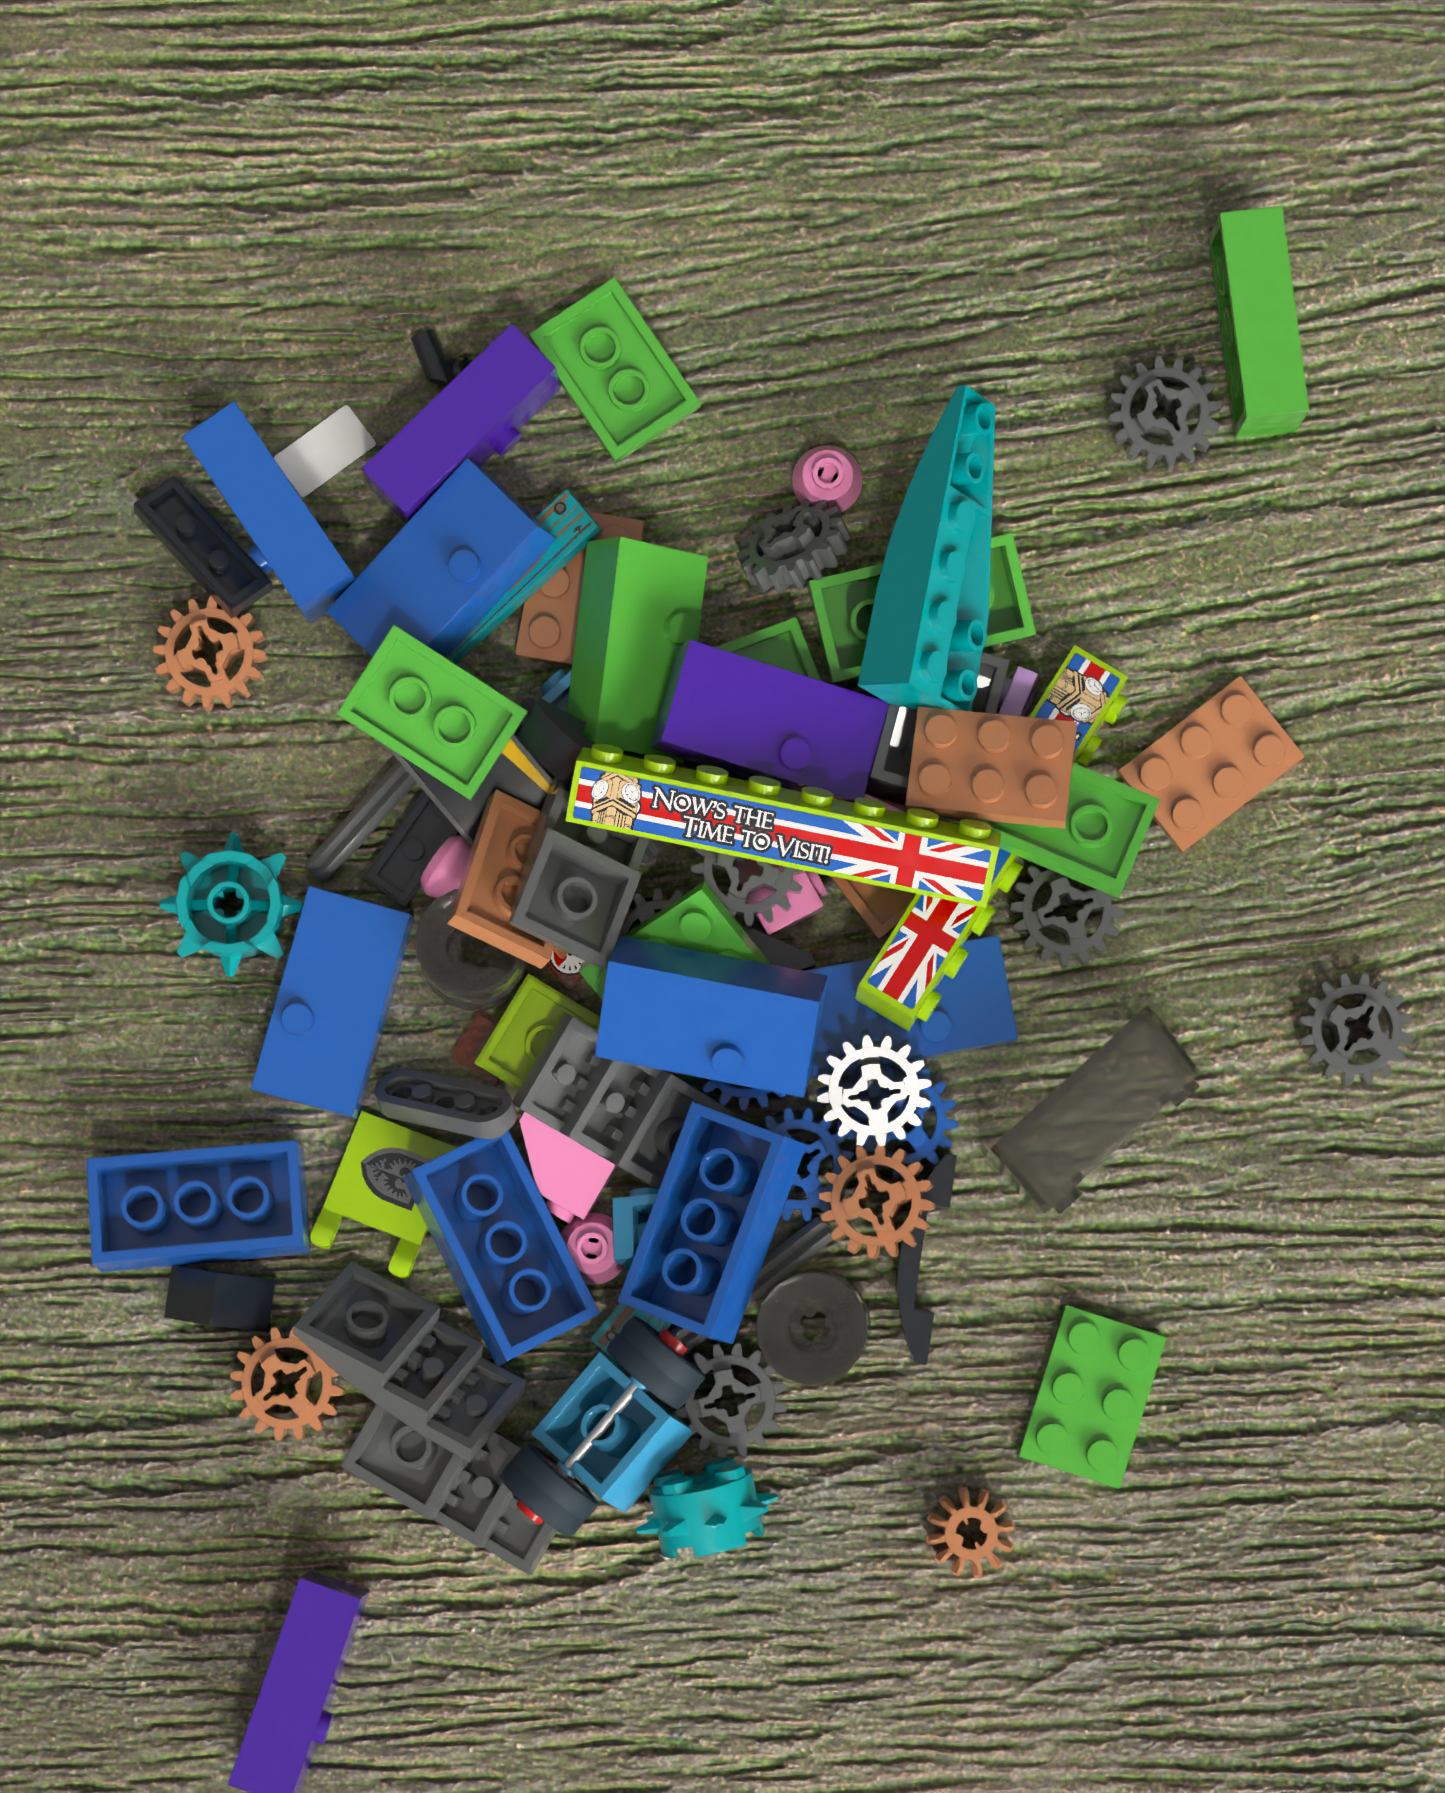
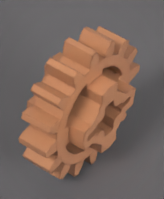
(188, 661)
(854, 1207)
(302, 1403)

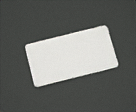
(324, 451)

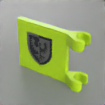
(373, 1190)

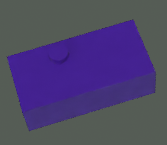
(467, 419)
(768, 722)
(299, 1686)

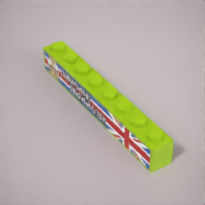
(783, 825)
(934, 929)

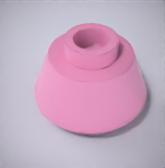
(834, 461)
(446, 867)
(577, 1236)

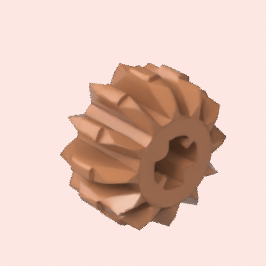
(985, 1523)

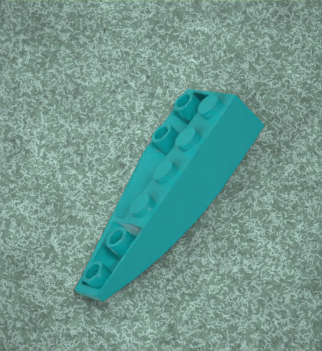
(936, 569)

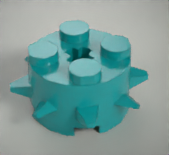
(210, 883)
(706, 1508)

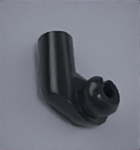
(437, 367)

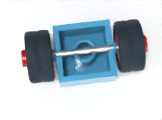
(607, 1430)

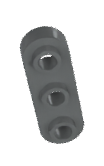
(446, 1103)

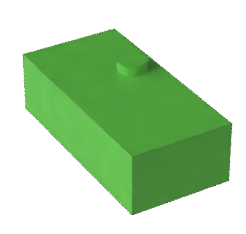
(1258, 322)
(845, 605)
(631, 620)

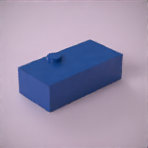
(270, 511)
(445, 565)
(333, 1002)
(711, 1016)
(969, 1016)
(198, 1206)
(712, 1223)
(501, 1246)

